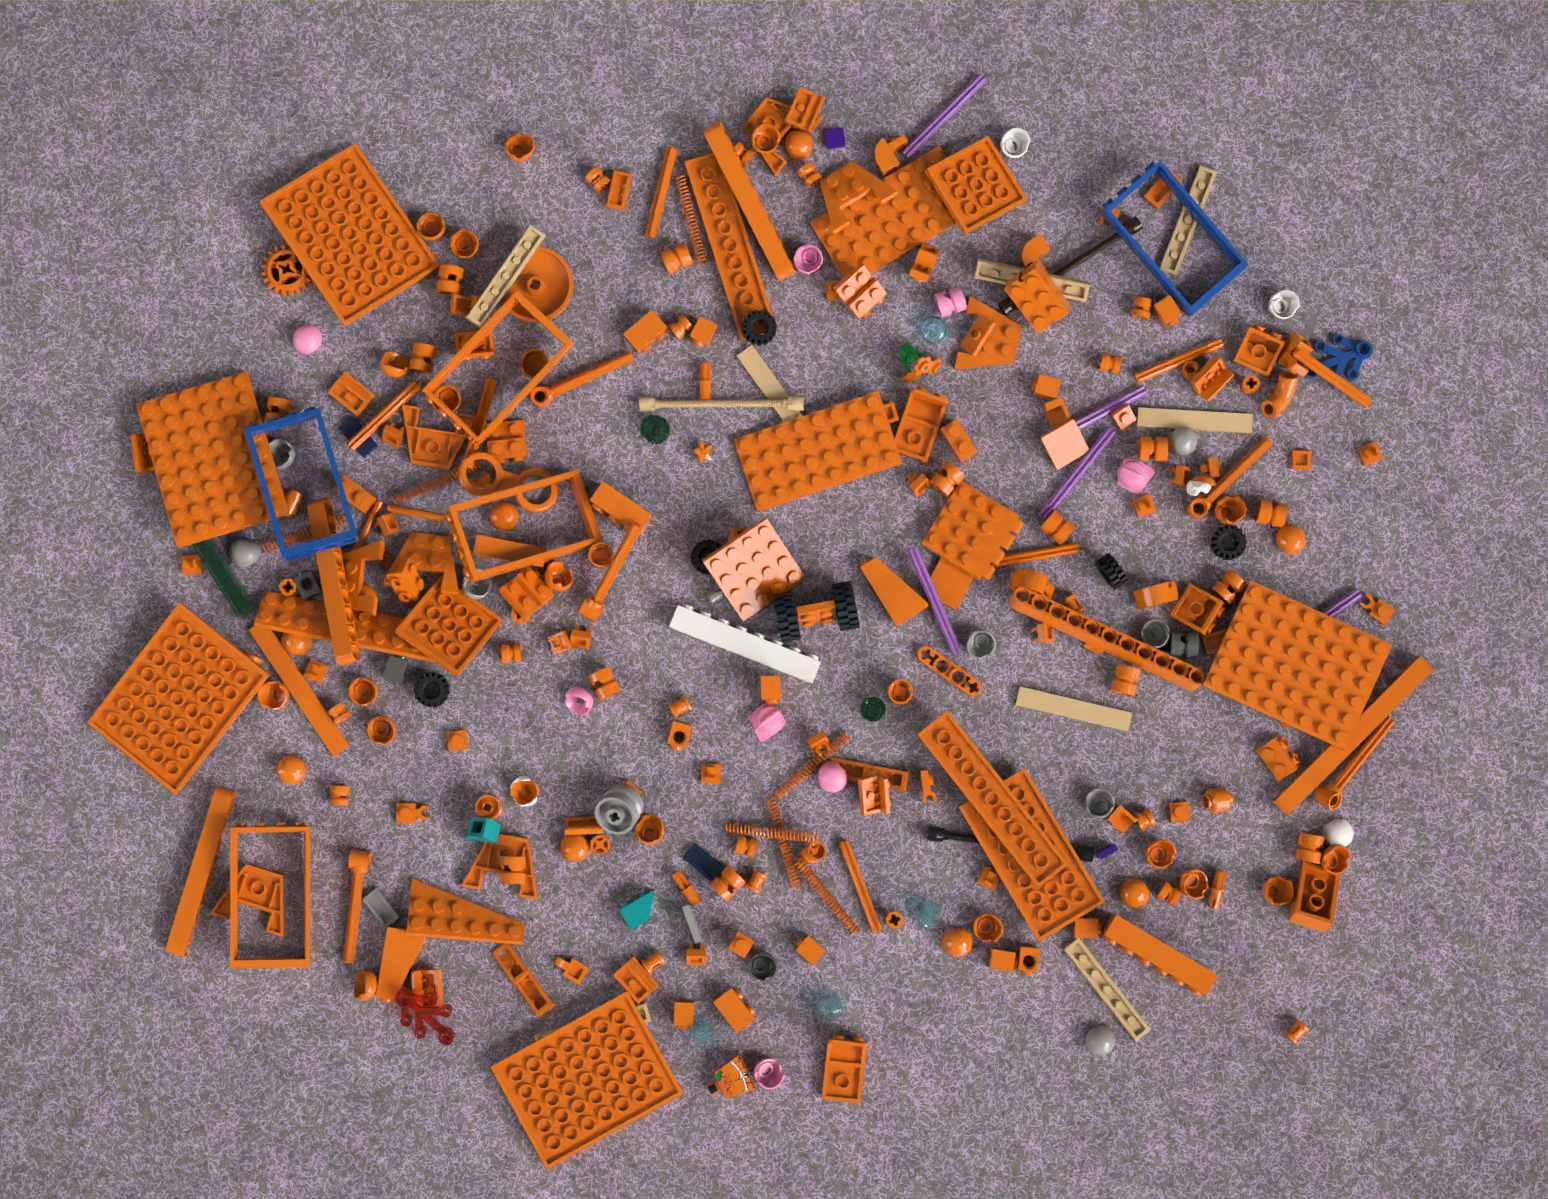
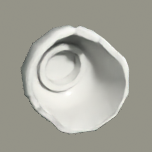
(1017, 136)
(1290, 302)
(1338, 832)

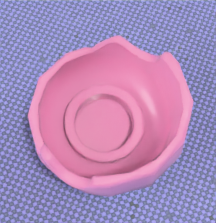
(810, 253)
(307, 339)
(571, 700)
(832, 777)
(773, 1078)

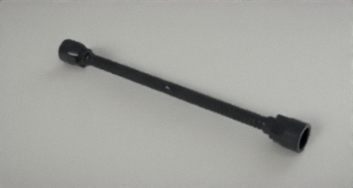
(937, 834)

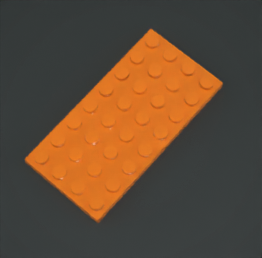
(891, 229)
(818, 451)
(1063, 896)

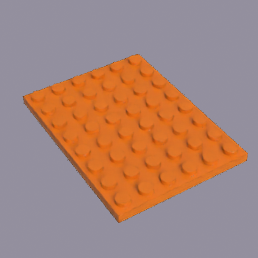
(349, 234)
(207, 461)
(1297, 665)
(178, 698)
(587, 1079)

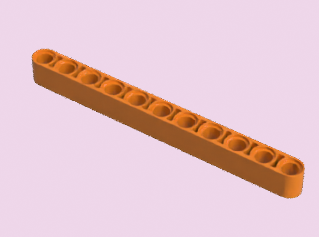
(1115, 637)
(1368, 721)

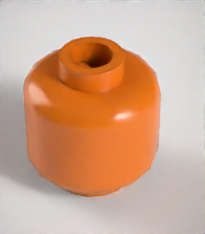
(1217, 800)

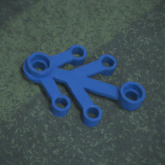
(1341, 358)

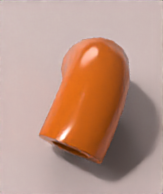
(1281, 396)

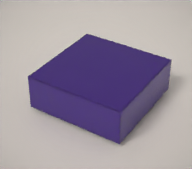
(835, 138)
(1106, 851)

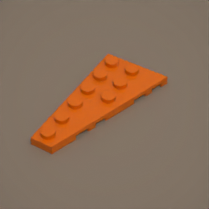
(450, 917)

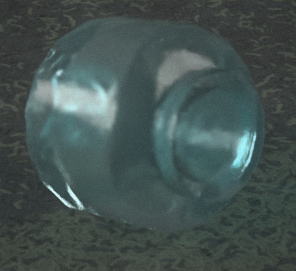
(830, 1006)

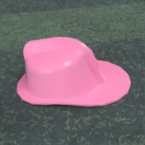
(1134, 475)
(766, 721)

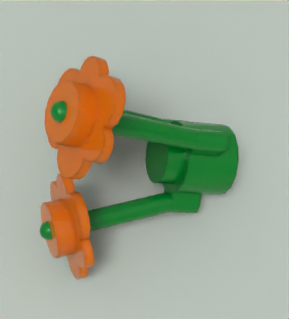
(923, 365)

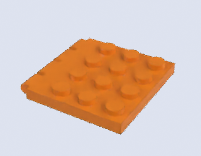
(972, 532)

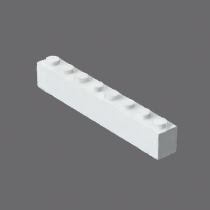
(745, 644)

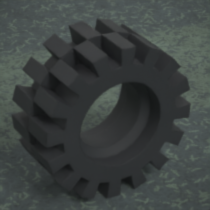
(759, 316)
(1238, 536)
(698, 550)
(1111, 571)
(420, 689)

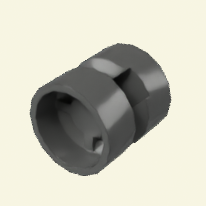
(1183, 643)

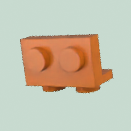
(483, 350)
(1211, 378)
(141, 454)
(406, 581)
(1279, 757)
(874, 794)
(426, 981)

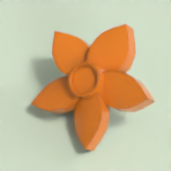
(702, 452)

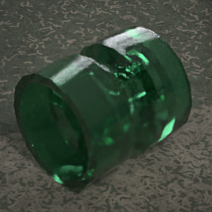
(872, 709)

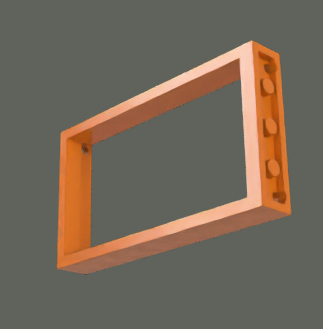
(516, 298)
(583, 505)
(272, 962)

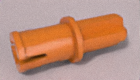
(705, 381)
(686, 888)
(1217, 888)

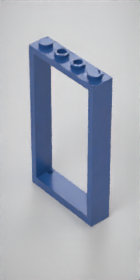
(1198, 214)
(320, 544)

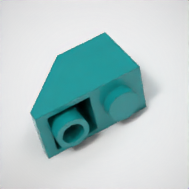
(482, 830)
(639, 911)

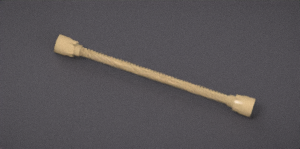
(651, 404)

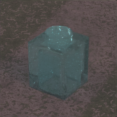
(928, 914)
(702, 1033)

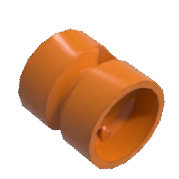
(674, 258)
(447, 286)
(423, 358)
(274, 404)
(1152, 448)
(946, 479)
(1271, 513)
(1057, 527)
(600, 555)
(1233, 582)
(1125, 680)
(604, 683)
(900, 692)
(488, 807)
(1309, 848)
(512, 869)
(727, 883)

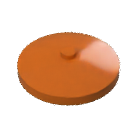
(545, 283)

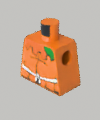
(732, 1078)

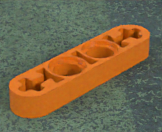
(951, 668)

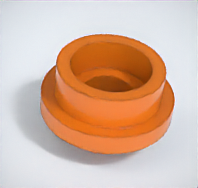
(1190, 365)

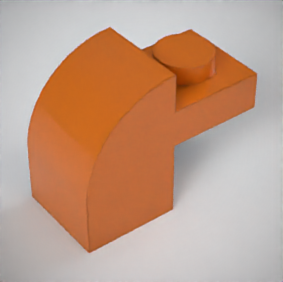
(884, 154)
(1033, 251)
(924, 263)
(462, 305)
(1286, 355)
(1033, 581)
(1156, 595)

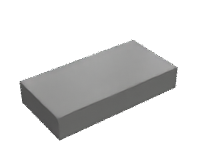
(381, 908)
(692, 923)

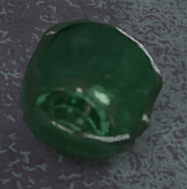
(649, 426)

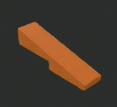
(854, 770)
(524, 980)

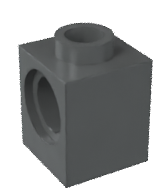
(314, 590)
(396, 668)

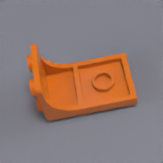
(920, 424)
(844, 1068)

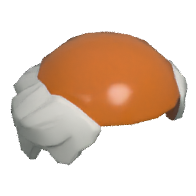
(1200, 483)
(524, 791)

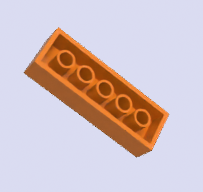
(1159, 954)

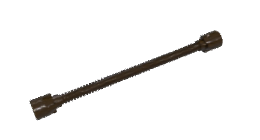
(1132, 226)

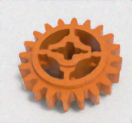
(273, 262)

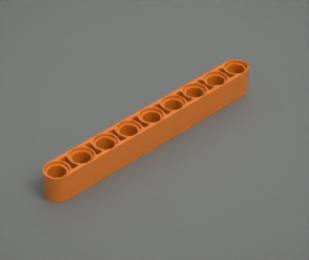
(749, 200)
(334, 584)
(199, 873)

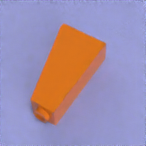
(506, 550)
(894, 594)
(397, 961)

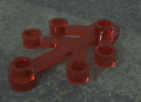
(424, 1013)

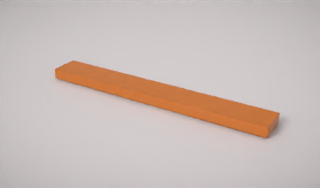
(300, 690)

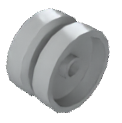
(619, 809)

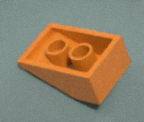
(1314, 898)

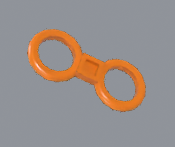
(506, 480)

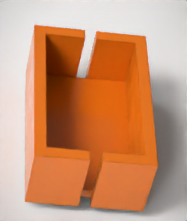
(1037, 297)
(618, 507)

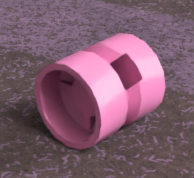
(950, 301)

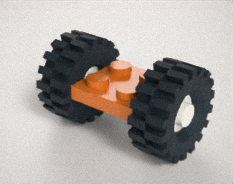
(824, 612)

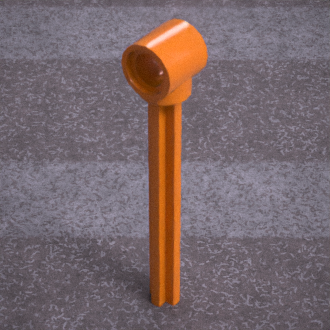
(579, 379)
(1237, 470)
(593, 605)
(1331, 795)
(359, 864)

